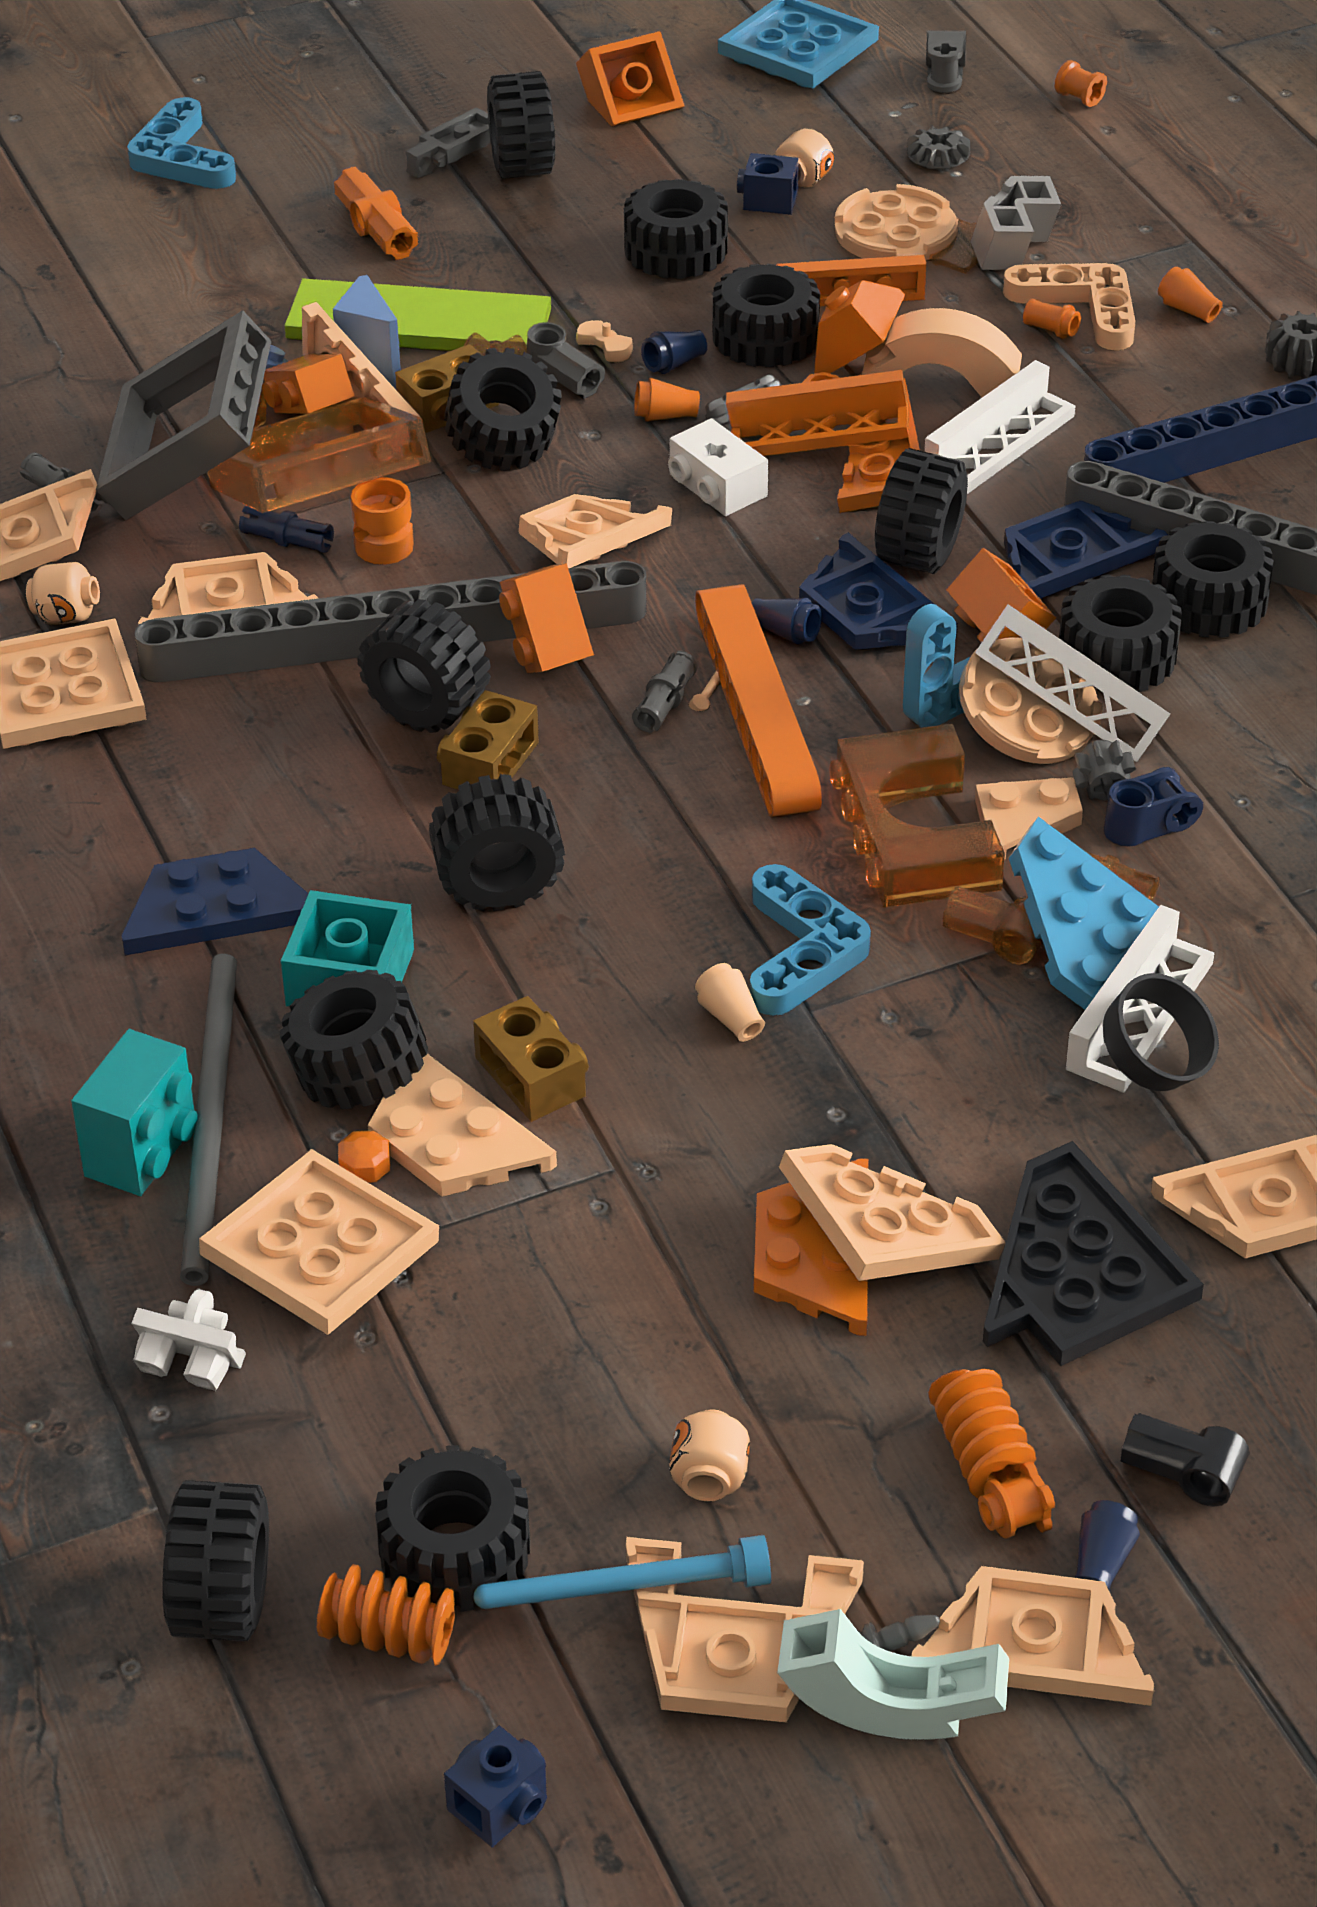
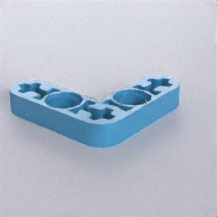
(163, 153)
(931, 696)
(817, 939)

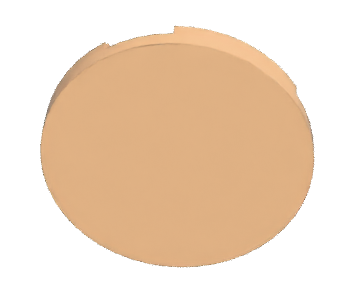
(895, 222)
(1017, 718)

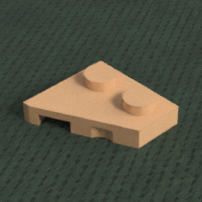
(1019, 803)

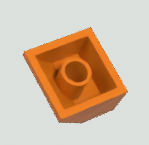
(630, 79)

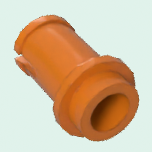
(1058, 319)

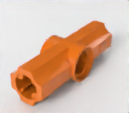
(376, 213)

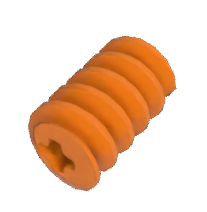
(980, 1426)
(386, 1616)

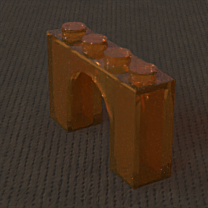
(904, 859)

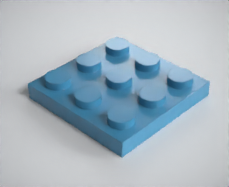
(798, 40)

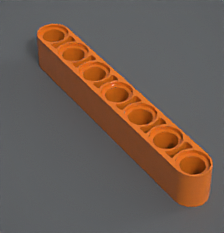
(758, 701)

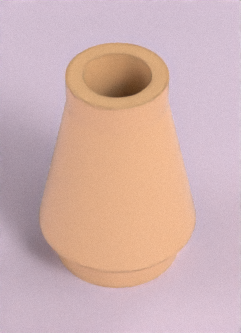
(729, 1000)

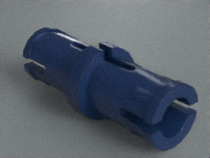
(287, 529)

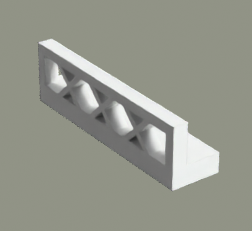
(989, 418)
(1083, 667)
(1145, 956)

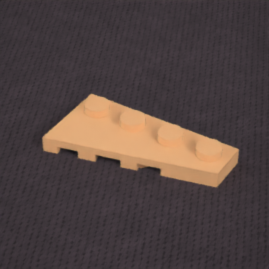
(324, 336)

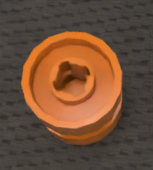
(382, 520)

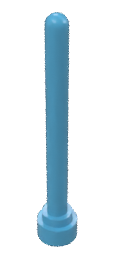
(742, 1562)

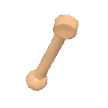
(700, 701)

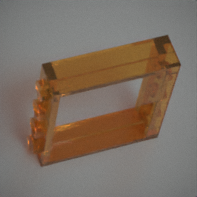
(322, 454)

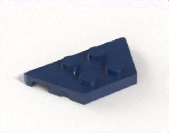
(1074, 546)
(862, 597)
(211, 901)

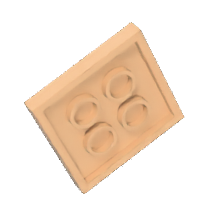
(66, 684)
(319, 1241)

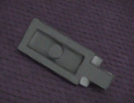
(449, 142)

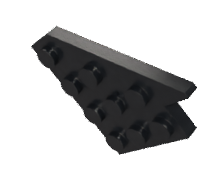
(1081, 1262)

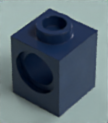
(769, 183)

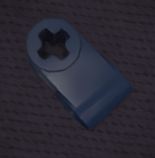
(1148, 807)

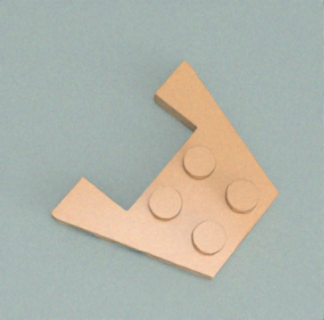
(726, 1652)

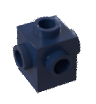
(496, 1785)

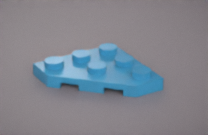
(1077, 910)

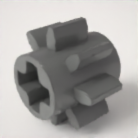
(1102, 766)

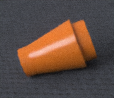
(1188, 294)
(664, 401)

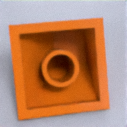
(854, 323)

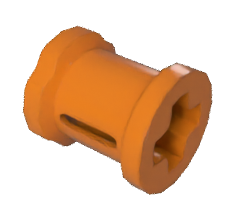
(1080, 83)

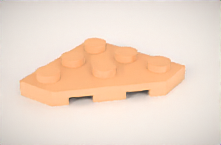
(884, 1219)

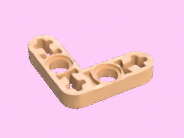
(1085, 286)

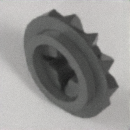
(938, 148)

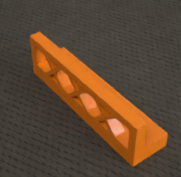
(897, 271)
(818, 409)

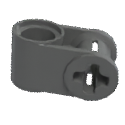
(945, 59)

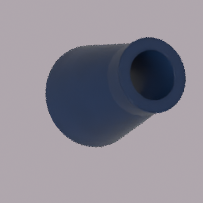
(671, 349)
(789, 618)
(1105, 1540)

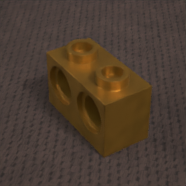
(428, 385)
(489, 740)
(530, 1058)

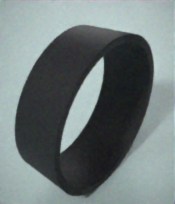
(1188, 1012)

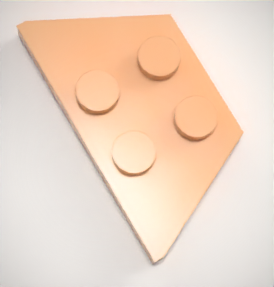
(44, 524)
(587, 527)
(224, 585)
(454, 1133)
(1250, 1199)
(1053, 1630)

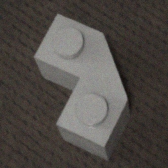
(1013, 219)

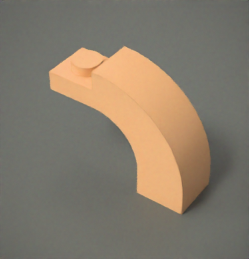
(947, 339)

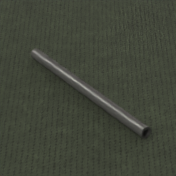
(210, 1118)

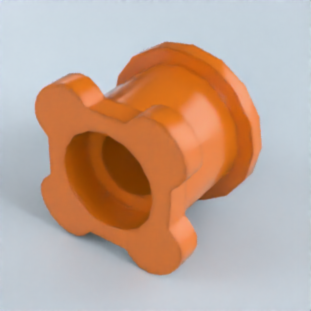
(1017, 1503)

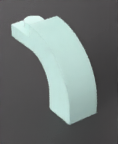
(885, 1691)

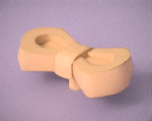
(615, 347)

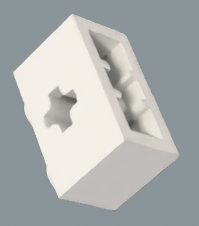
(718, 467)

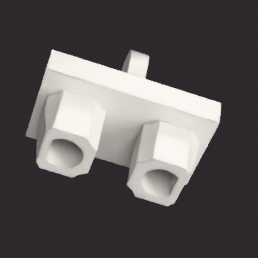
(188, 1330)

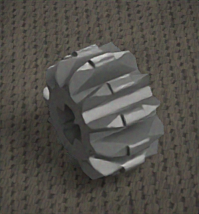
(1293, 344)

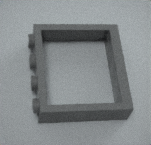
(232, 356)

